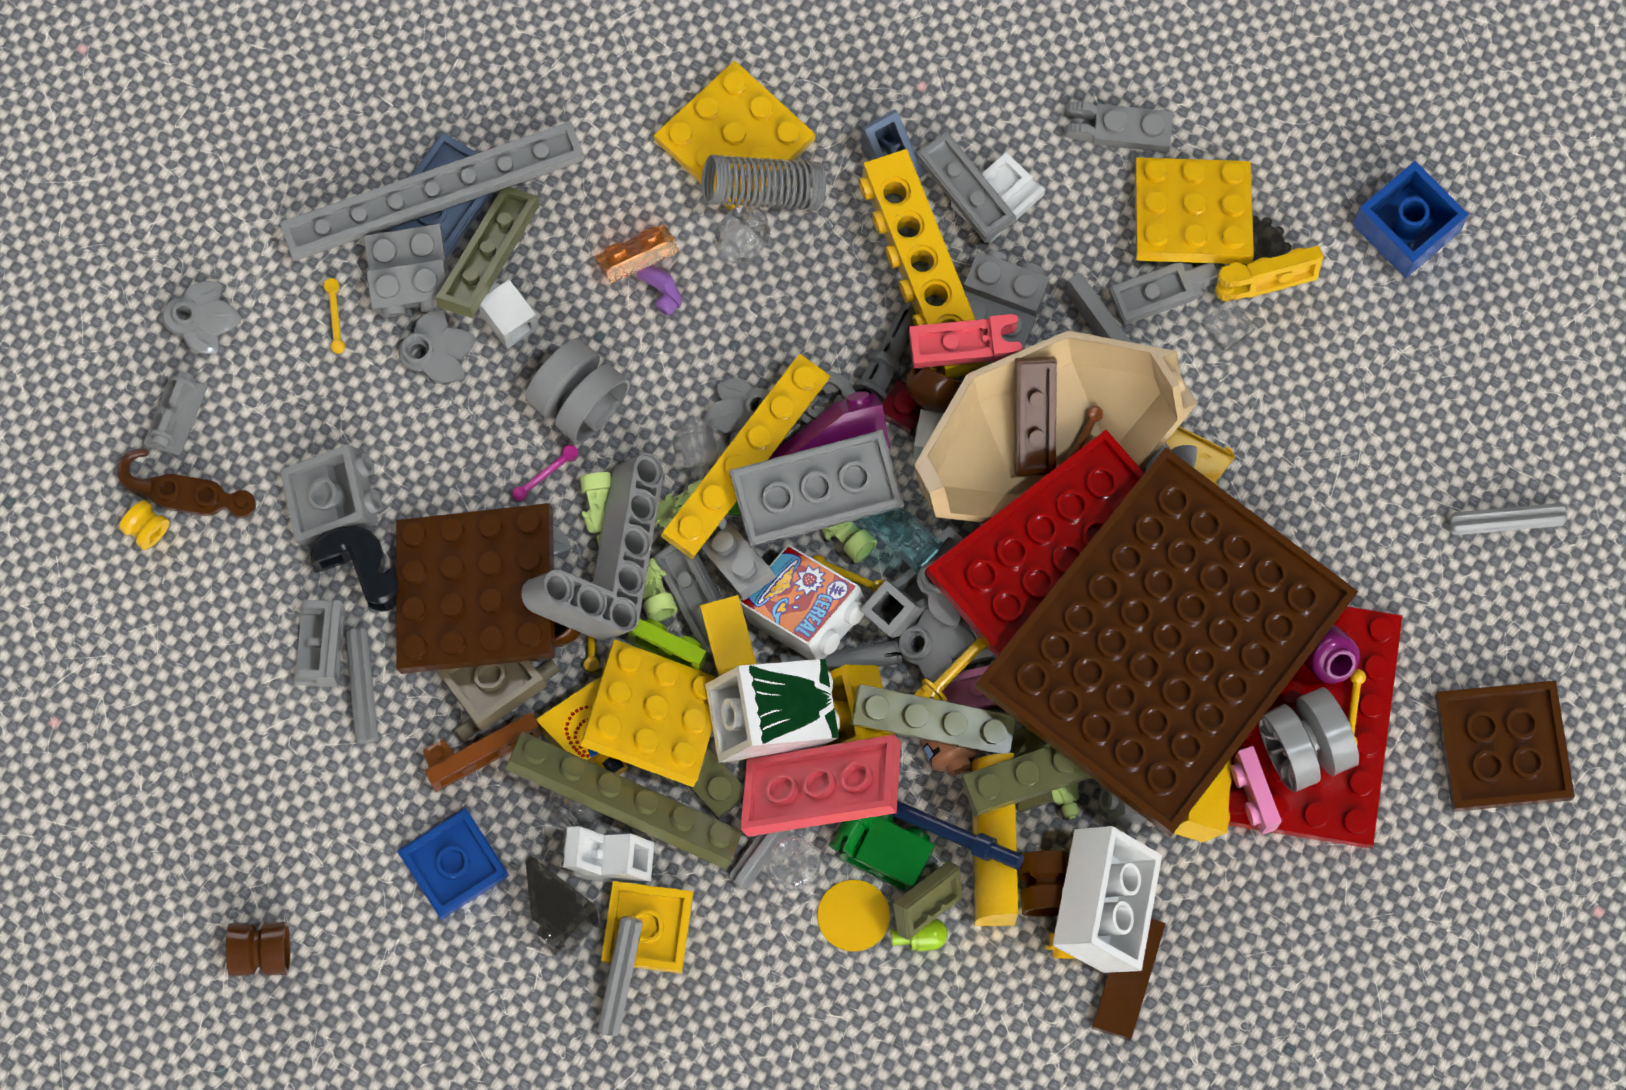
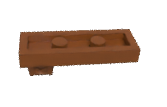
(449, 767)

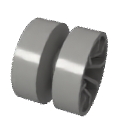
(577, 390)
(1308, 739)

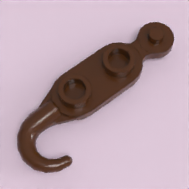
(184, 492)

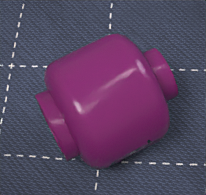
(1334, 657)

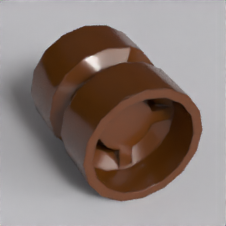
(1044, 880)
(253, 949)

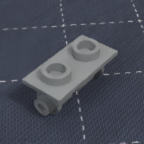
(175, 414)

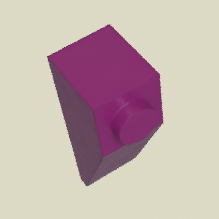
(845, 419)

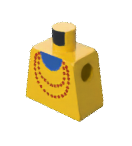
(566, 724)

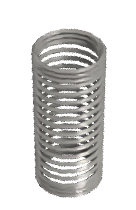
(725, 175)

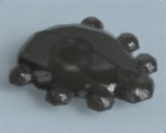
(1268, 240)

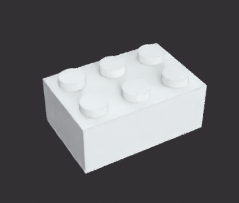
(1107, 899)

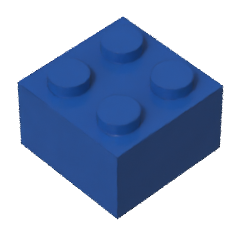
(1410, 219)

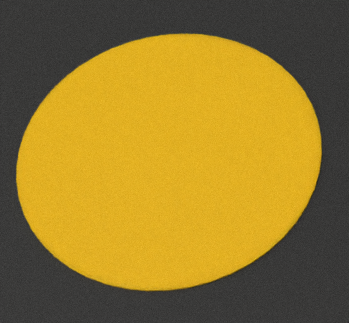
(853, 915)

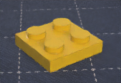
(664, 927)

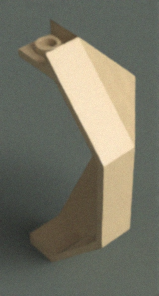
(971, 453)

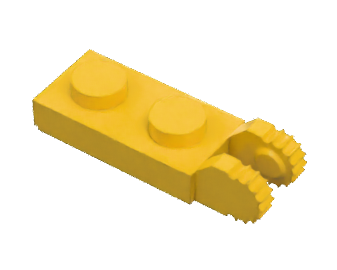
(1269, 274)

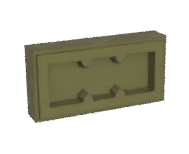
(927, 900)

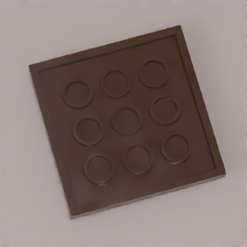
(465, 587)

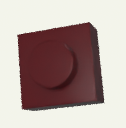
(901, 408)

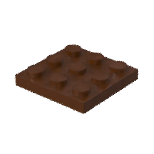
(1504, 746)

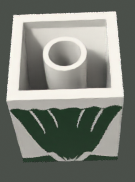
(772, 709)

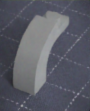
(900, 602)

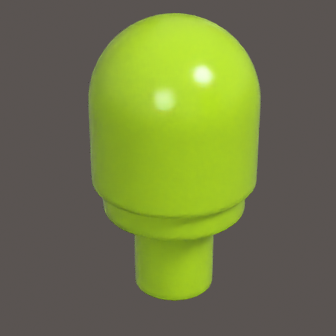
(929, 938)

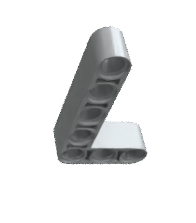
(615, 597)

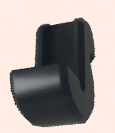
(368, 560)

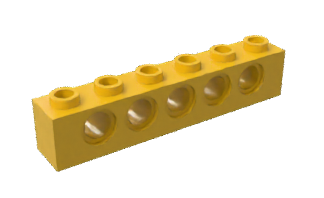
(898, 175)

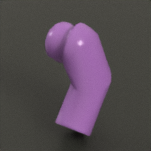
(664, 283)

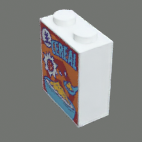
(805, 605)

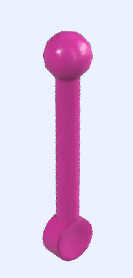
(570, 454)

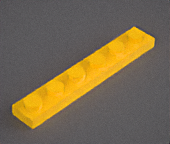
(752, 445)

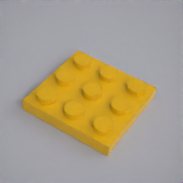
(733, 119)
(1193, 210)
(650, 713)

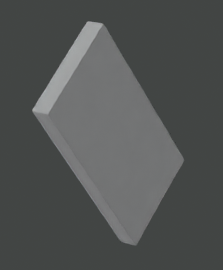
(816, 488)

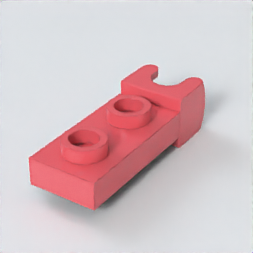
(963, 341)

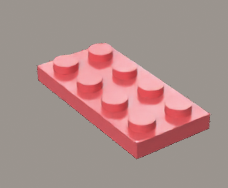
(821, 785)

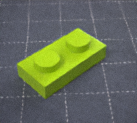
(654, 638)

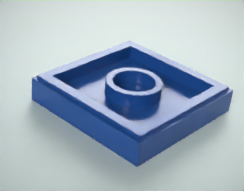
(453, 863)

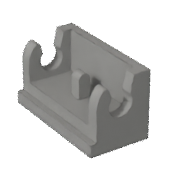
(320, 643)

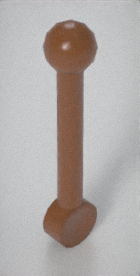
(1094, 414)

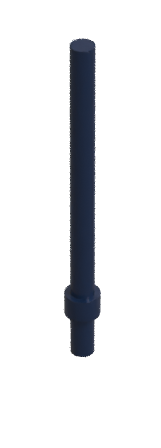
(981, 845)

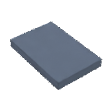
(455, 219)

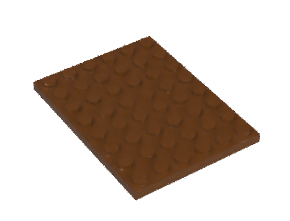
(1166, 641)

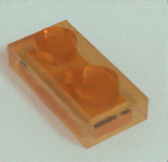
(637, 253)

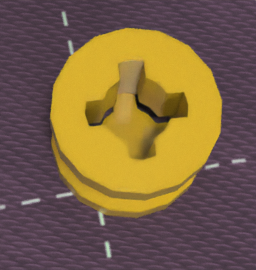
(144, 525)

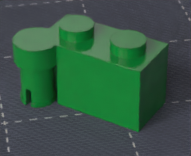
(884, 849)

